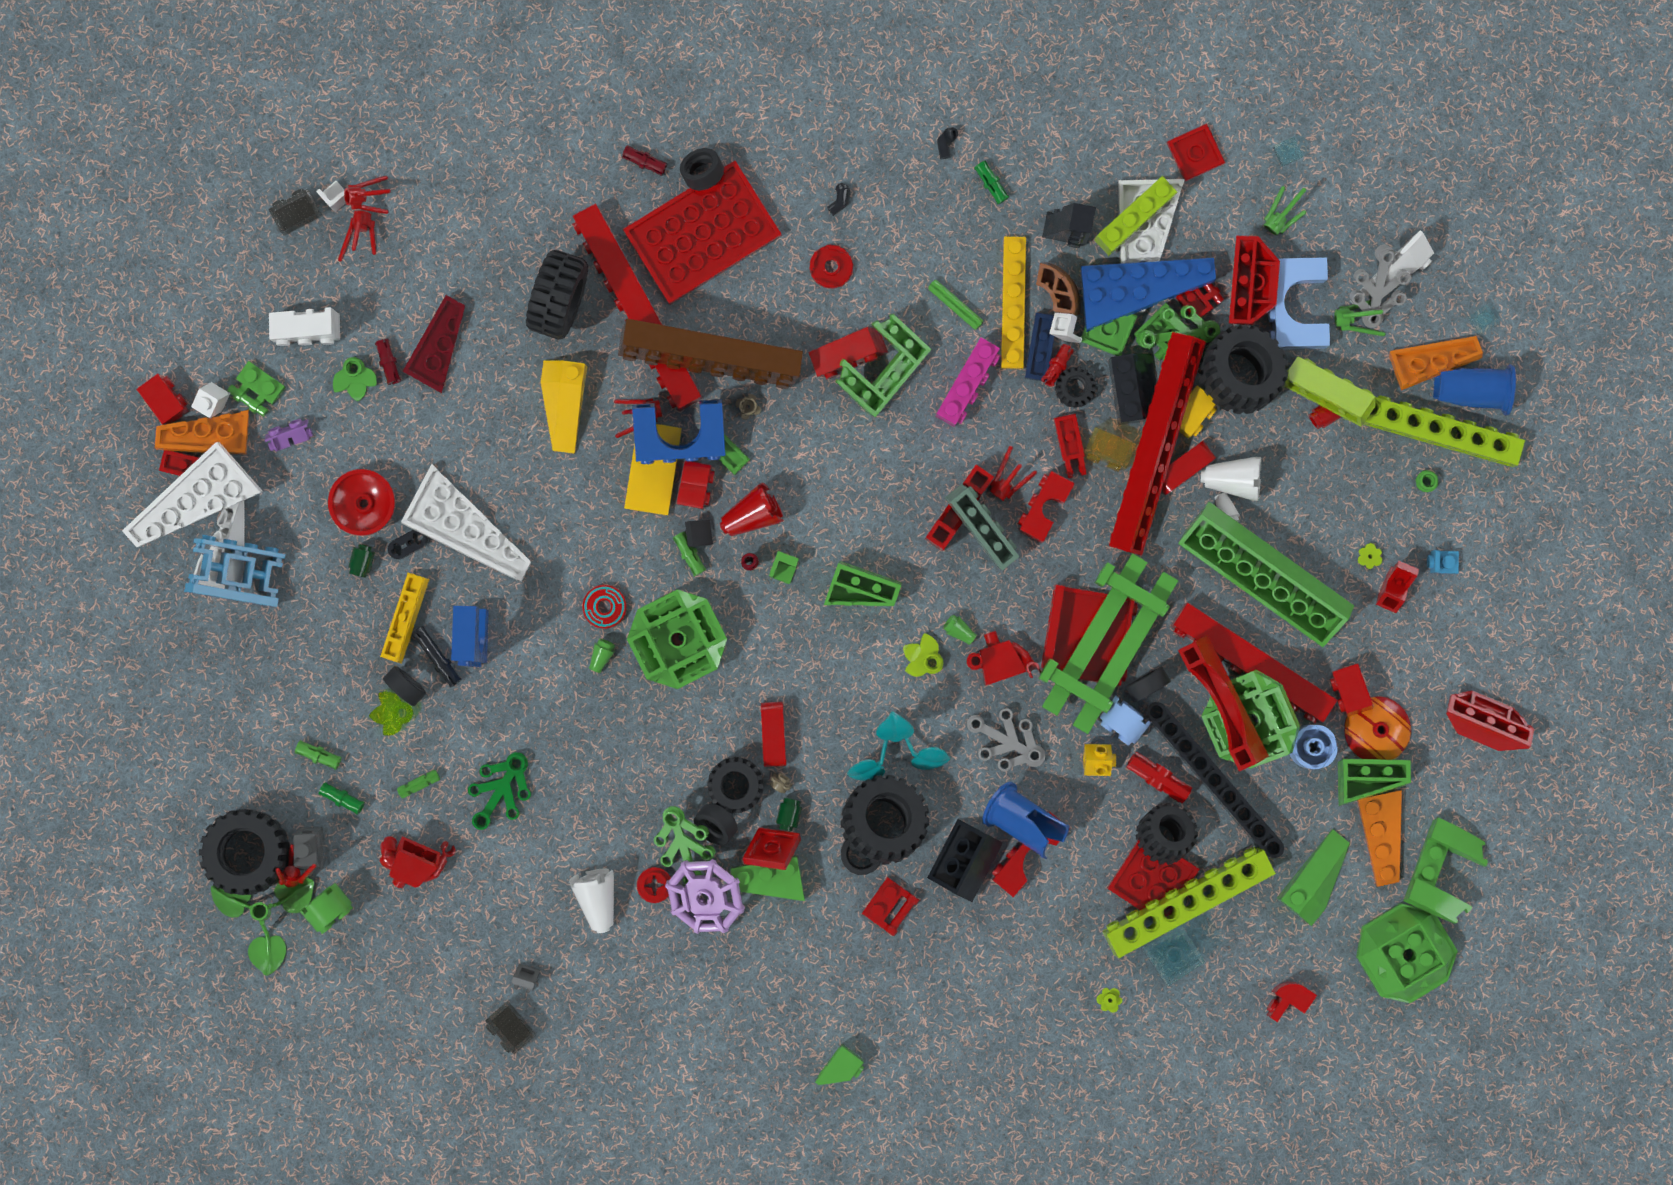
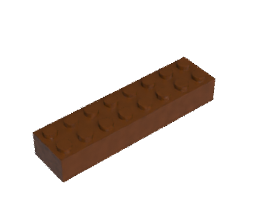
(709, 353)

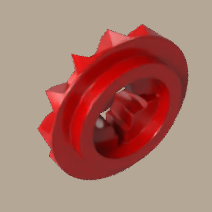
(647, 892)

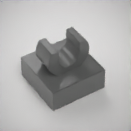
(525, 977)

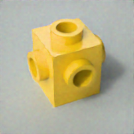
(1098, 760)

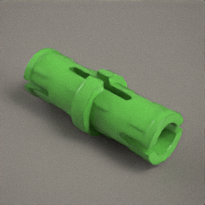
(689, 554)
(318, 755)

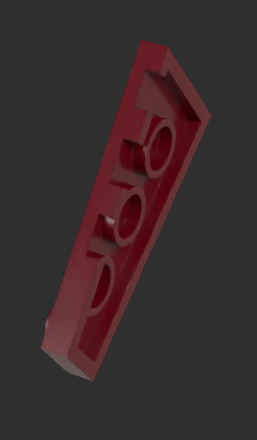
(435, 349)

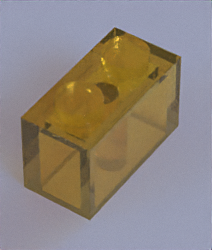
(1109, 449)

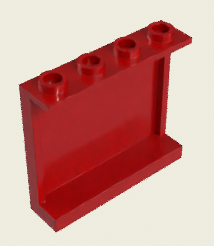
(1068, 621)

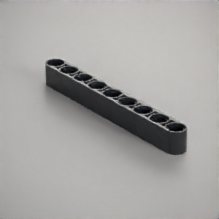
(1223, 785)

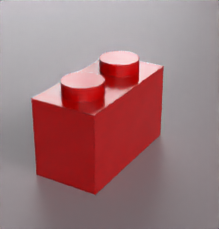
(162, 399)
(1352, 690)

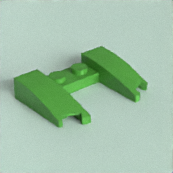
(910, 354)
(1421, 889)

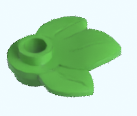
(356, 382)

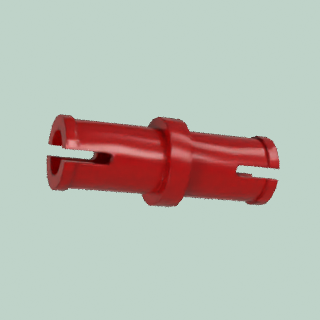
(1057, 365)

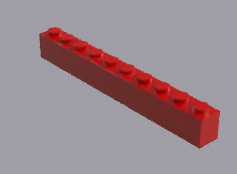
(630, 297)
(1157, 443)

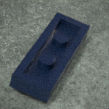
(1040, 347)

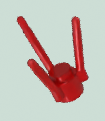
(356, 196)
(360, 222)
(658, 413)
(1002, 488)
(291, 875)

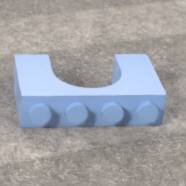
(1285, 329)

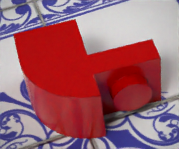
(1396, 585)
(1289, 993)

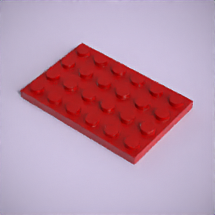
(702, 233)

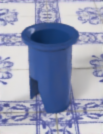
(1477, 388)
(1023, 819)

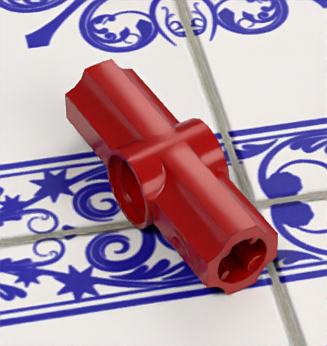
(1159, 777)

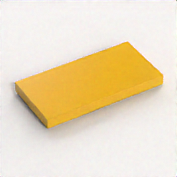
(652, 484)

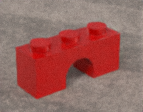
(1053, 488)

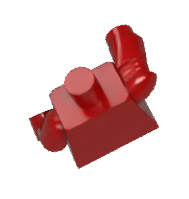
(1001, 660)
(412, 861)

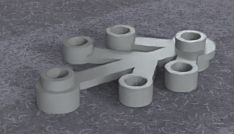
(1380, 289)
(1009, 742)

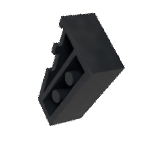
(1070, 225)

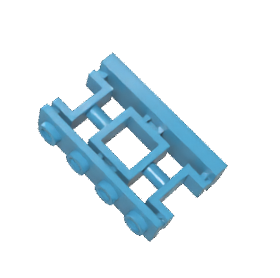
(233, 589)

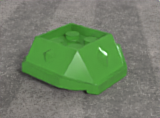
(653, 633)
(1268, 701)
(1383, 947)

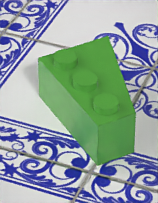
(861, 587)
(1370, 777)
(771, 881)

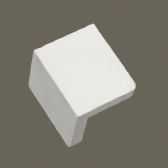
(333, 196)
(1063, 327)

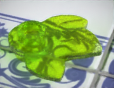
(388, 713)

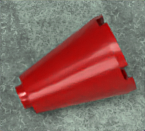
(752, 512)

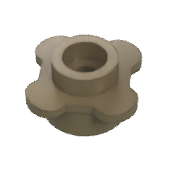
(742, 403)
(780, 782)

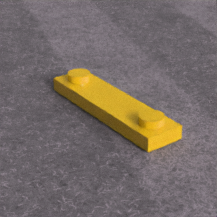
(404, 618)

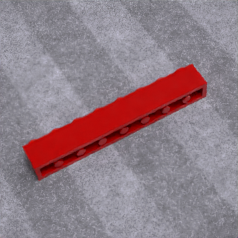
(1246, 658)

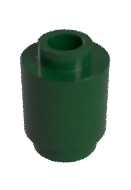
(361, 560)
(789, 814)

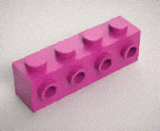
(967, 382)

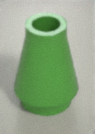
(959, 629)
(601, 654)

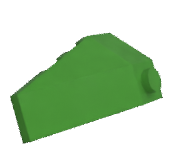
(1313, 883)

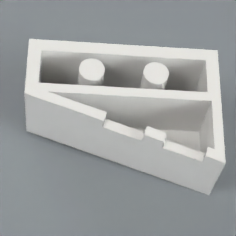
(304, 327)

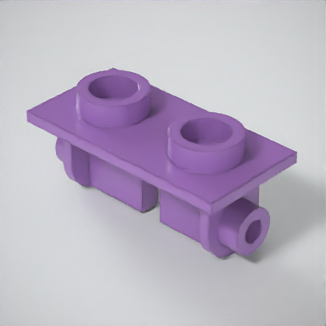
(296, 430)

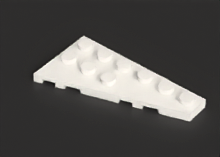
(1150, 239)
(201, 491)
(454, 521)

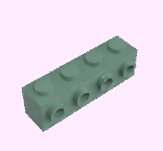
(982, 527)

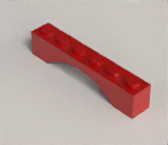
(1242, 736)

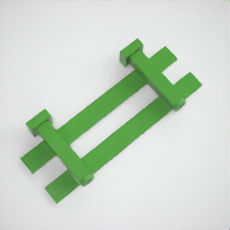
(1067, 681)

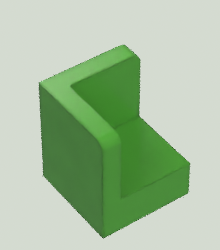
(783, 567)

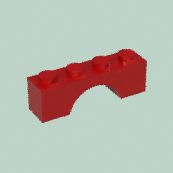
(949, 522)
(1011, 874)

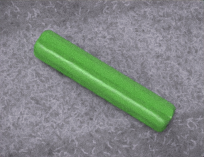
(955, 304)

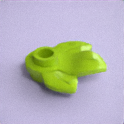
(921, 654)

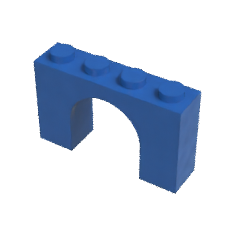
(652, 447)
(469, 635)

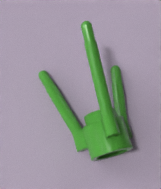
(1276, 222)
(1345, 317)

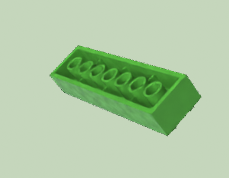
(1266, 574)

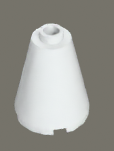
(1235, 477)
(596, 897)

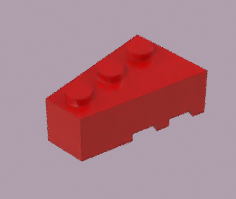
(855, 348)

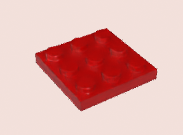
(1143, 880)

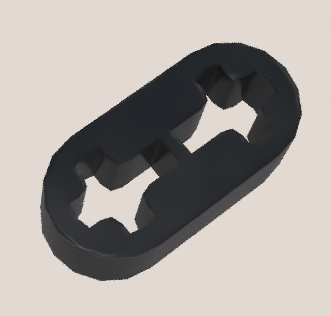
(410, 549)

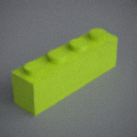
(1135, 216)
(1330, 391)

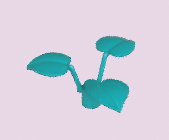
(895, 729)

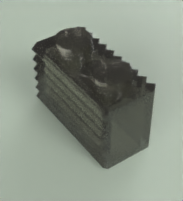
(295, 211)
(510, 1028)

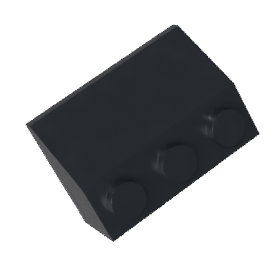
(1132, 386)
(964, 860)

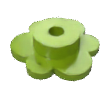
(1375, 560)
(1112, 1006)

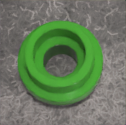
(1433, 481)

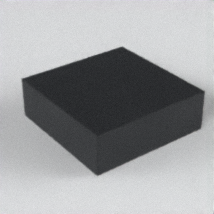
(698, 533)

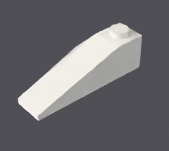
(1410, 257)
(232, 528)

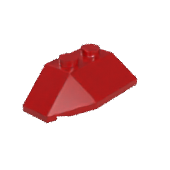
(1253, 280)
(1489, 722)

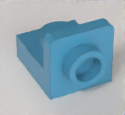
(1443, 562)

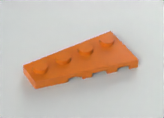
(1428, 361)
(203, 433)
(1382, 832)

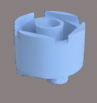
(1125, 721)
(1324, 743)

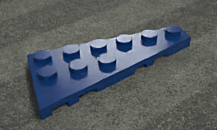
(1131, 287)

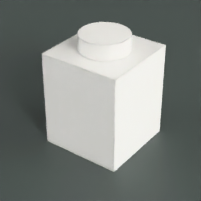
(210, 400)

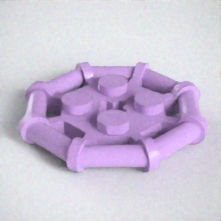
(712, 888)

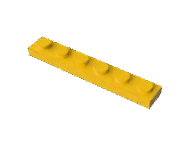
(1013, 302)

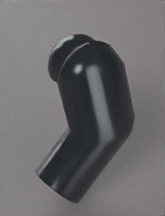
(945, 141)
(842, 199)

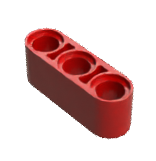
(1187, 466)
(773, 734)

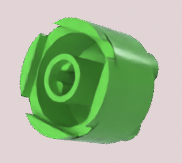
(326, 908)

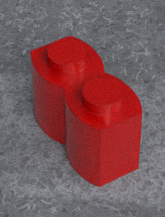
(695, 485)

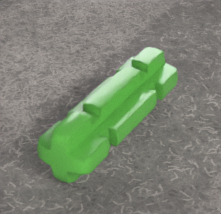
(418, 784)

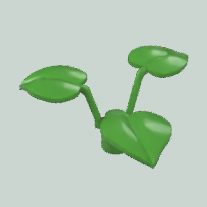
(265, 952)

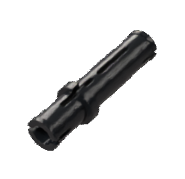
(436, 656)

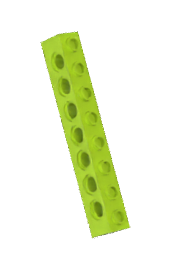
(1511, 443)
(1259, 871)

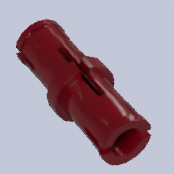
(644, 160)
(387, 361)
(749, 556)

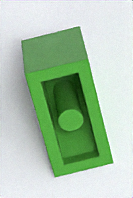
(841, 1067)

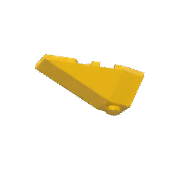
(563, 396)

